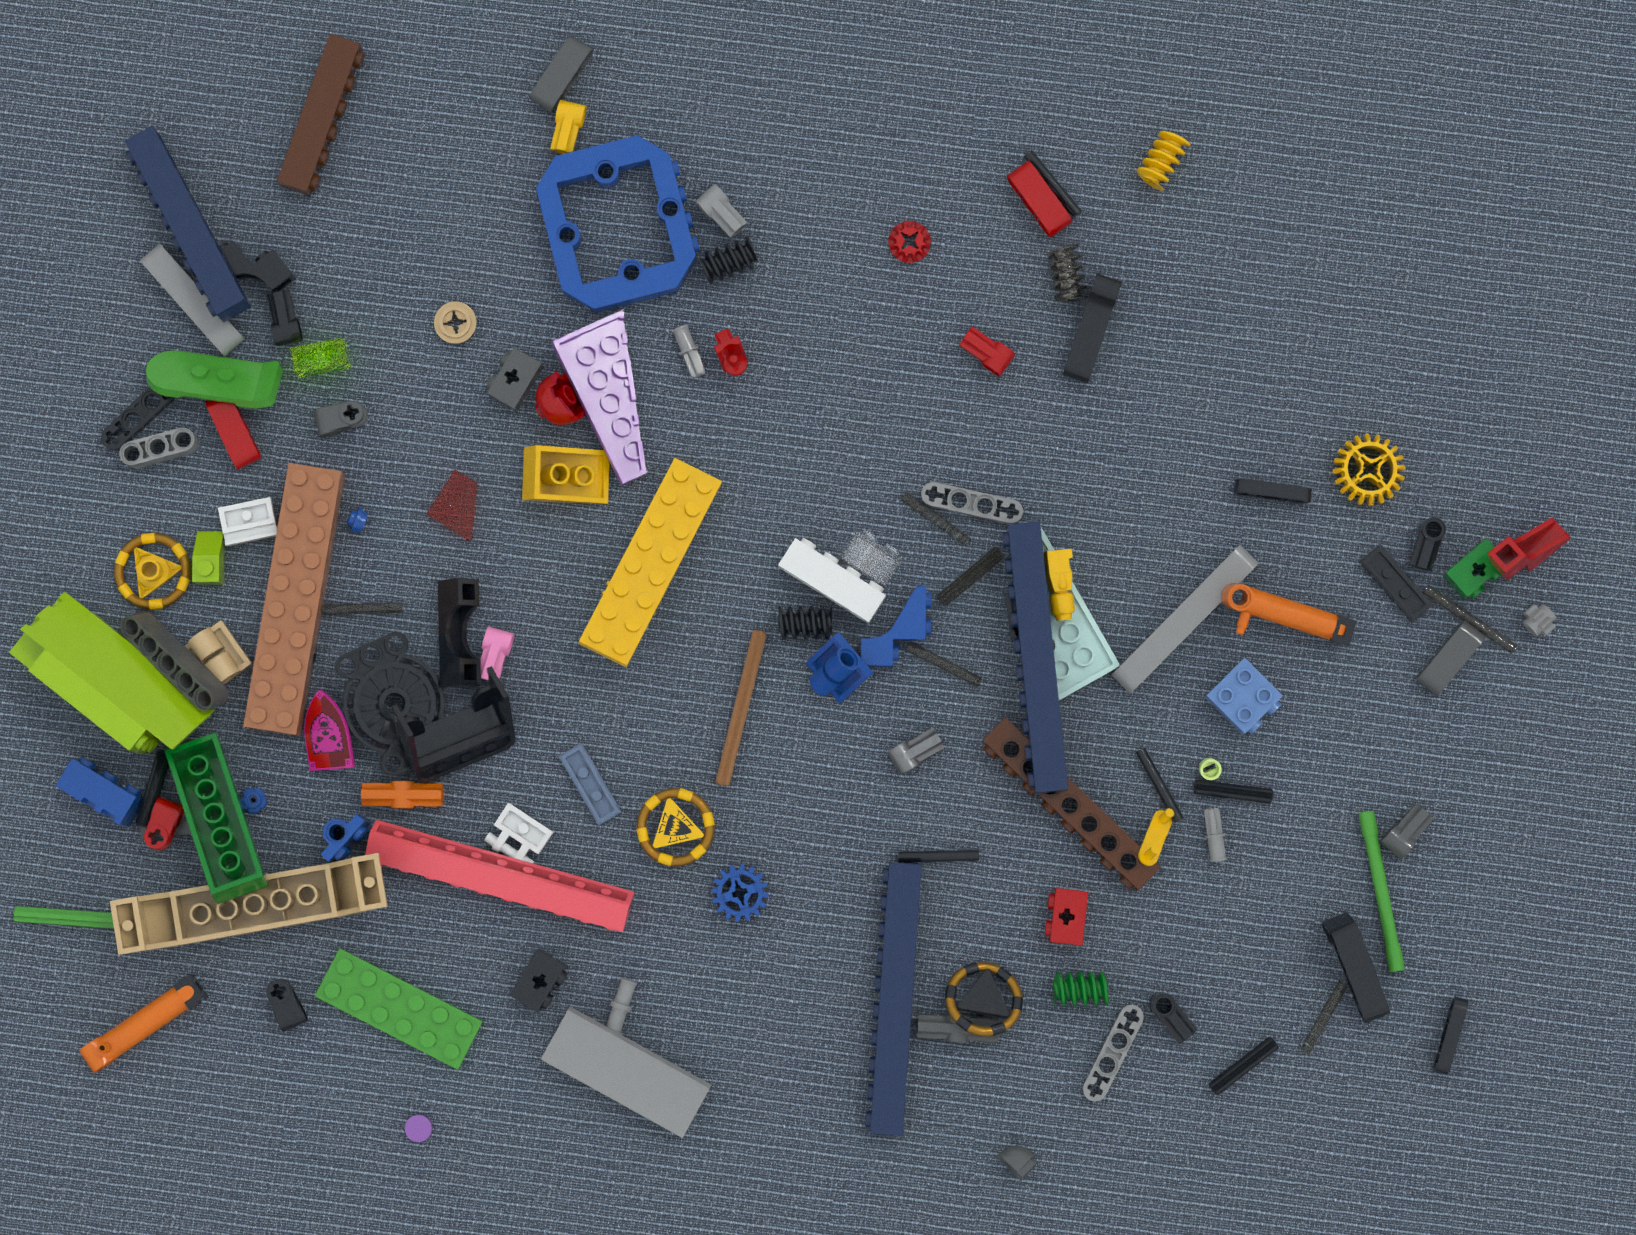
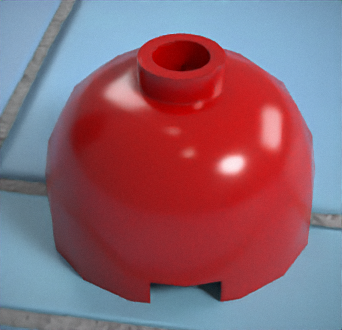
(558, 401)

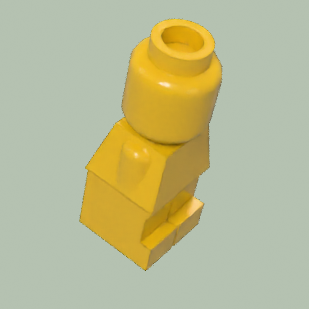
(1059, 582)

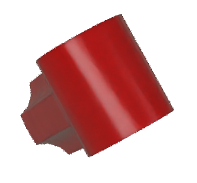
(992, 354)

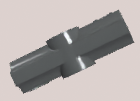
(945, 1028)

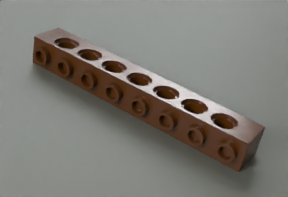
(1124, 844)

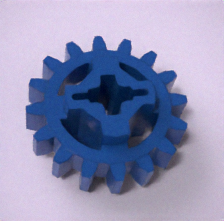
(728, 896)

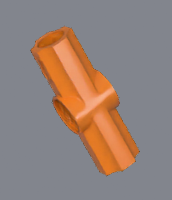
(402, 794)

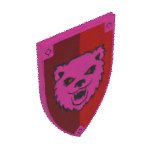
(327, 735)

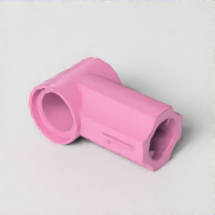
(495, 648)

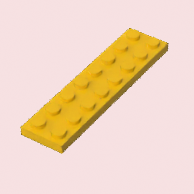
(650, 562)

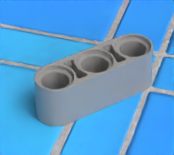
(146, 445)

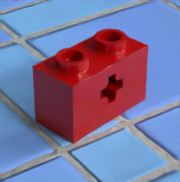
(1074, 930)

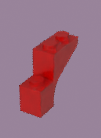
(1528, 549)

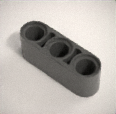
(561, 73)
(1450, 658)

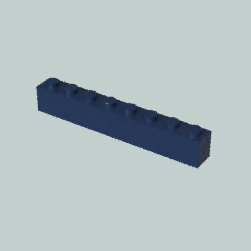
(187, 223)

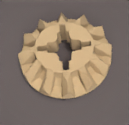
(446, 315)

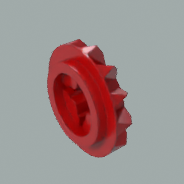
(909, 254)

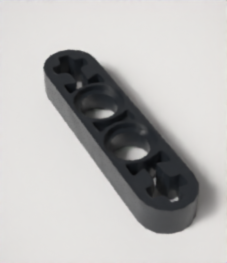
(146, 416)

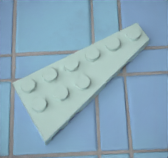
(1078, 645)

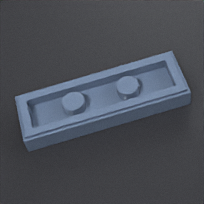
(590, 784)

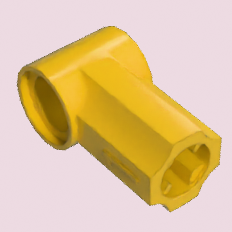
(568, 120)

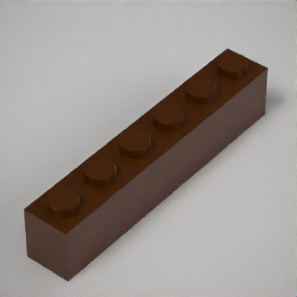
(320, 115)

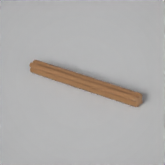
(741, 708)

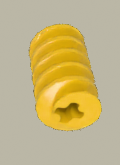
(1161, 158)

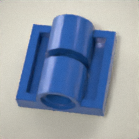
(837, 669)
(354, 830)

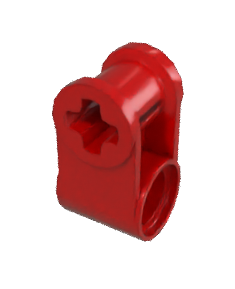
(165, 818)

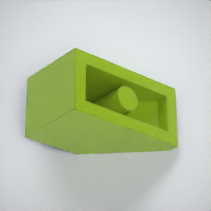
(208, 558)

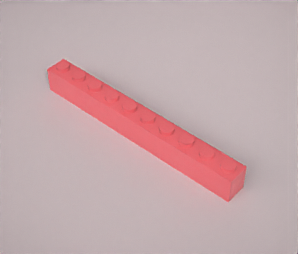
(500, 876)

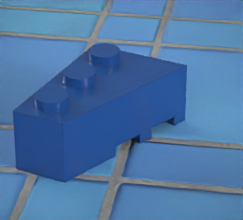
(101, 791)

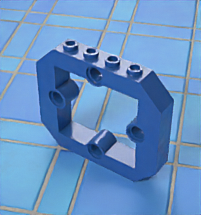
(585, 166)

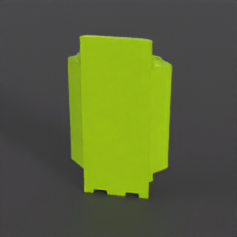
(106, 677)

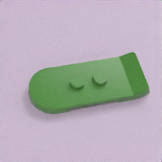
(214, 378)

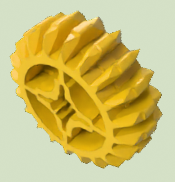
(1360, 460)

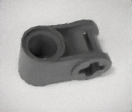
(335, 418)

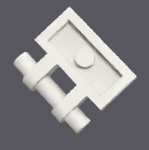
(523, 829)

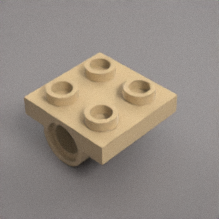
(219, 652)

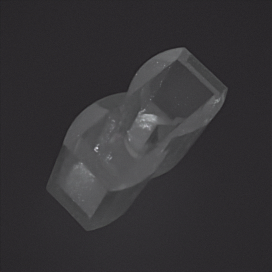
(870, 557)

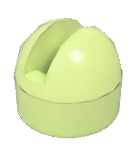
(1212, 773)

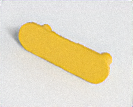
(1155, 837)

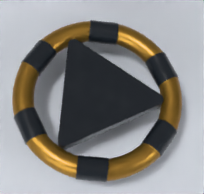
(984, 999)

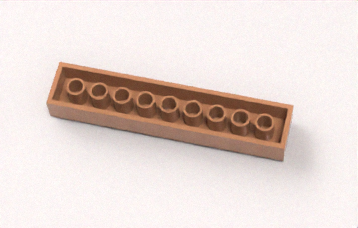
(294, 599)

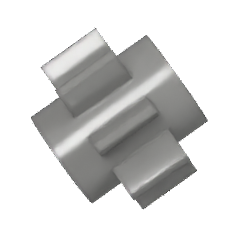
(1539, 620)

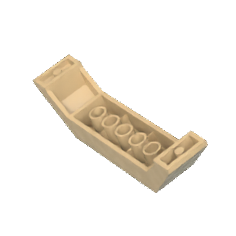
(289, 900)

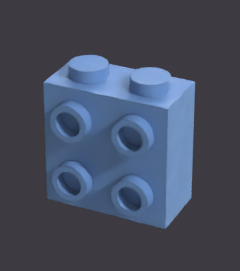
(1244, 697)

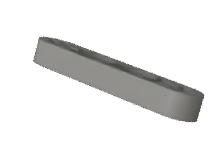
(973, 498)
(1110, 1051)

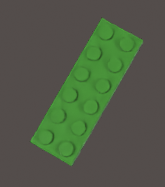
(399, 1008)

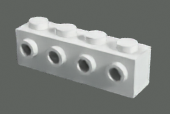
(832, 580)

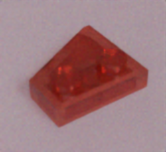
(456, 505)

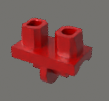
(730, 353)

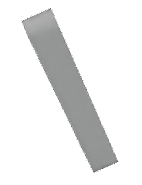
(1183, 620)

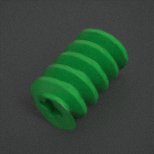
(1080, 988)

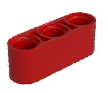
(1039, 199)
(234, 433)

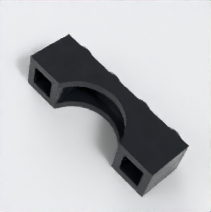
(455, 605)

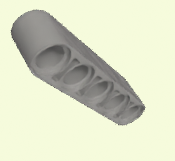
(187, 296)

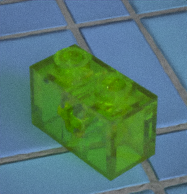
(320, 357)

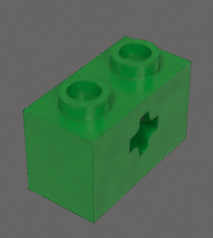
(1460, 574)

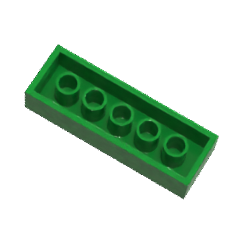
(216, 818)

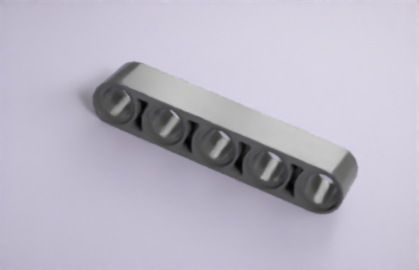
(174, 660)

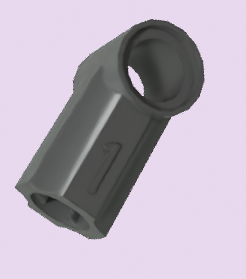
(1402, 836)

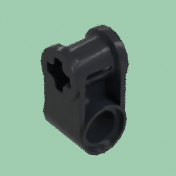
(287, 1010)

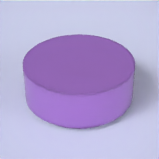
(418, 1128)

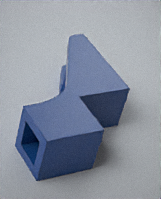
(908, 627)

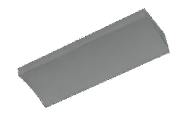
(626, 1072)

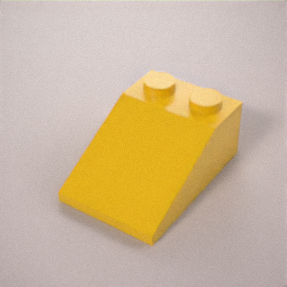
(565, 475)

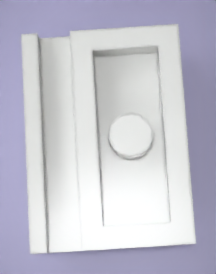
(248, 521)

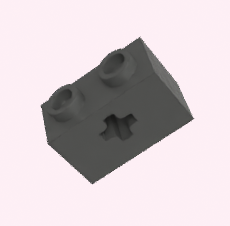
(515, 393)

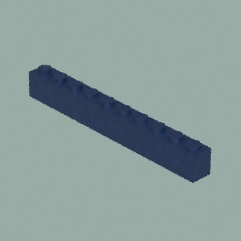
(1036, 658)
(895, 999)

